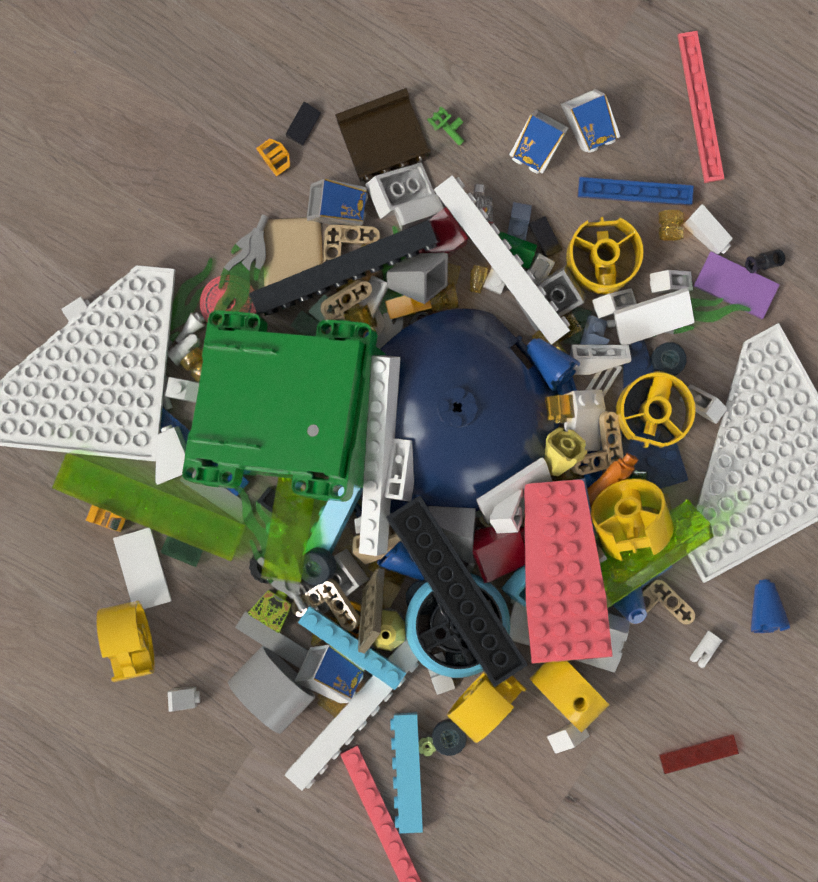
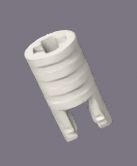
(181, 349)
(709, 645)

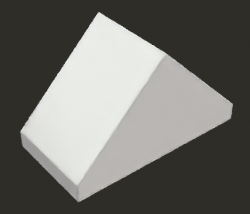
(566, 738)

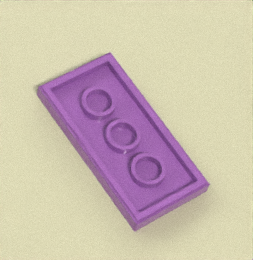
(736, 284)

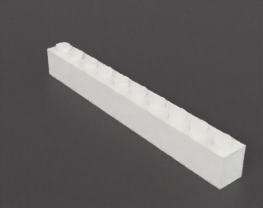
(501, 259)
(380, 432)
(349, 719)

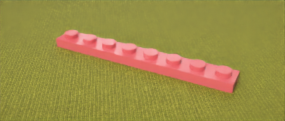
(700, 107)
(379, 815)

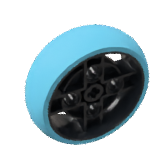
(451, 642)

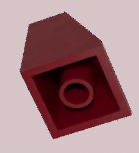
(449, 233)
(498, 552)

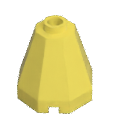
(563, 450)
(395, 627)

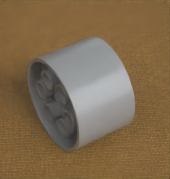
(269, 690)

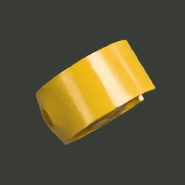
(604, 270)
(658, 394)
(624, 524)
(126, 640)
(569, 693)
(484, 706)

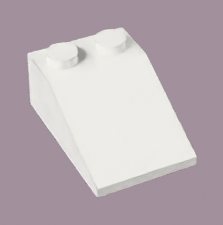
(399, 188)
(587, 410)

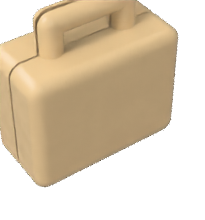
(291, 247)

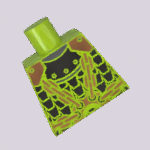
(272, 610)

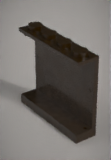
(383, 135)

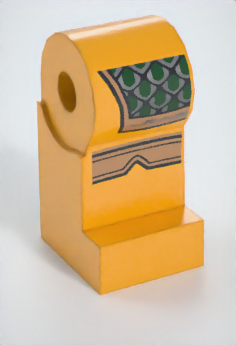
(105, 518)

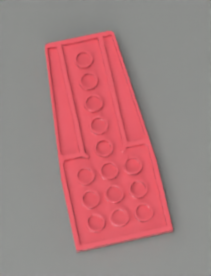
(563, 575)

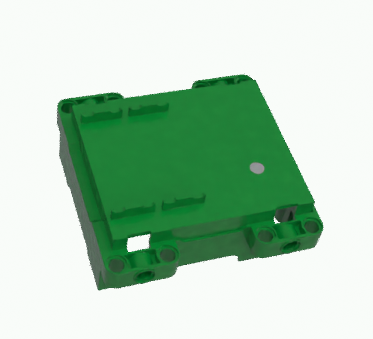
(282, 405)

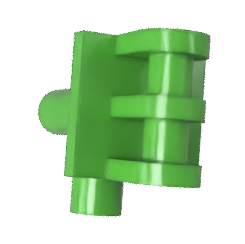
(450, 129)

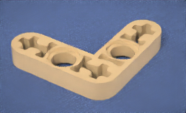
(343, 239)
(337, 312)
(606, 454)
(325, 595)
(655, 597)

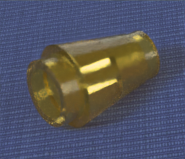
(478, 278)

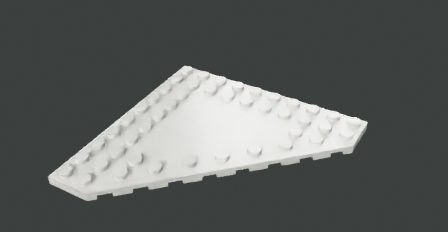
(98, 377)
(763, 458)

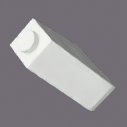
(418, 211)
(708, 230)
(169, 454)

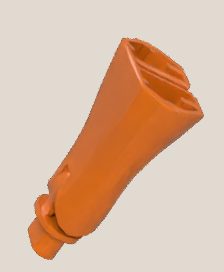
(615, 472)

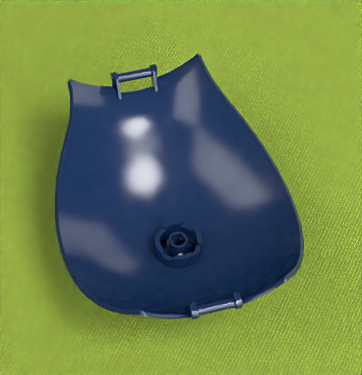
(503, 419)

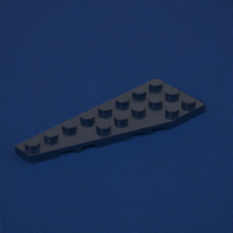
(664, 463)

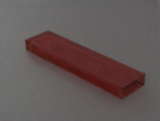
(698, 754)

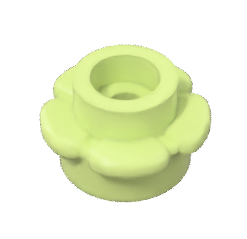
(426, 751)

